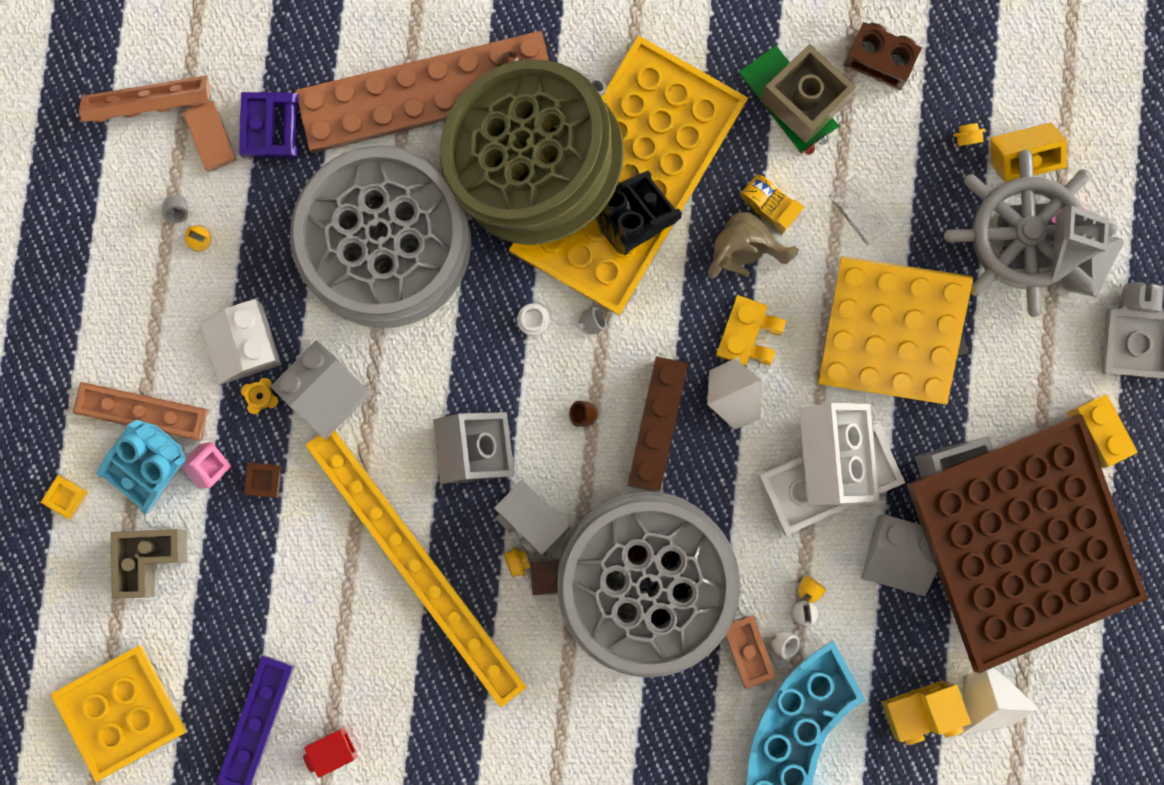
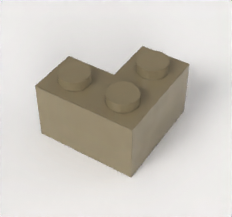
(135, 559)

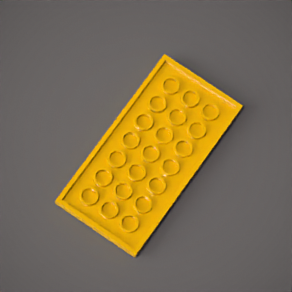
(671, 127)

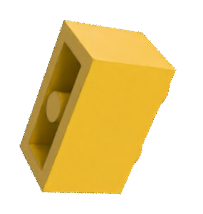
(1044, 142)
(1106, 430)

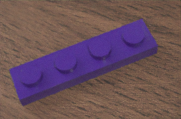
(256, 722)

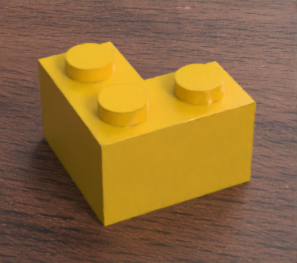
(926, 710)

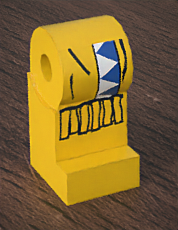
(771, 203)

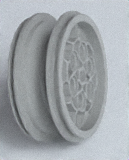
(418, 280)
(659, 525)

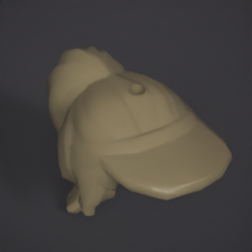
(744, 242)

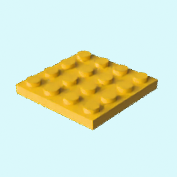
(894, 329)

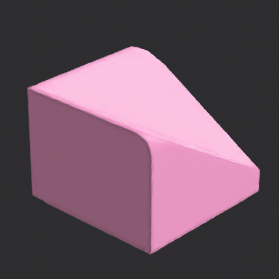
(205, 465)

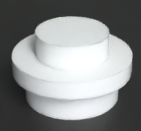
(533, 319)

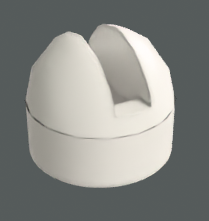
(798, 613)
(785, 644)

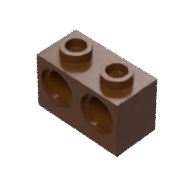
(879, 63)

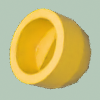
(194, 244)
(811, 587)

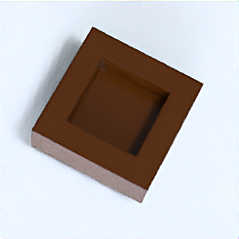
(263, 480)
(544, 577)

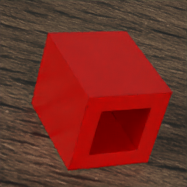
(329, 753)

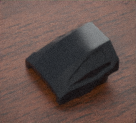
(636, 213)

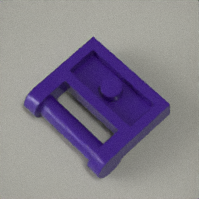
(257, 125)

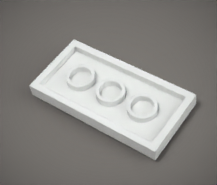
(787, 487)

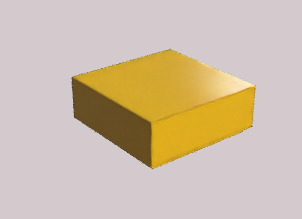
(64, 497)

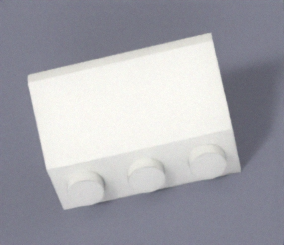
(838, 454)

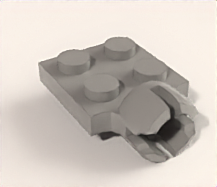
(1136, 333)

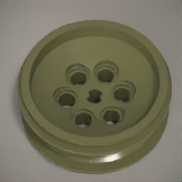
(554, 196)

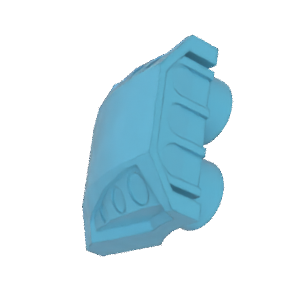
(142, 463)

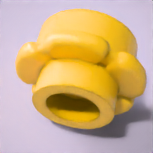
(969, 134)
(516, 562)

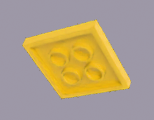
(118, 713)

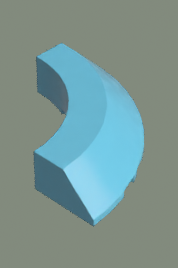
(801, 718)

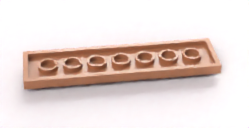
(402, 94)

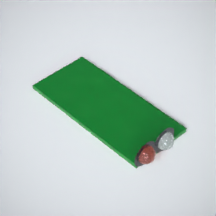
(759, 74)

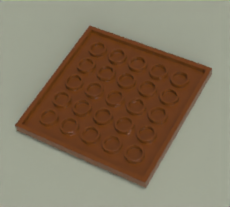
(1027, 542)

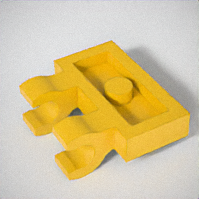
(742, 330)

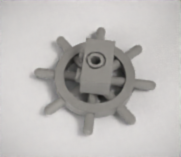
(1025, 231)

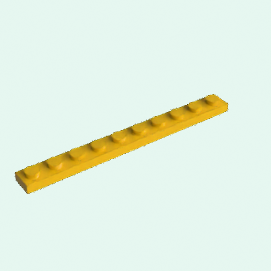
(417, 568)

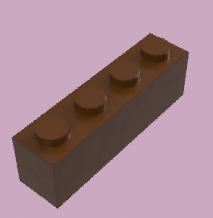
(657, 424)

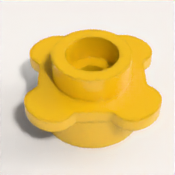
(250, 392)

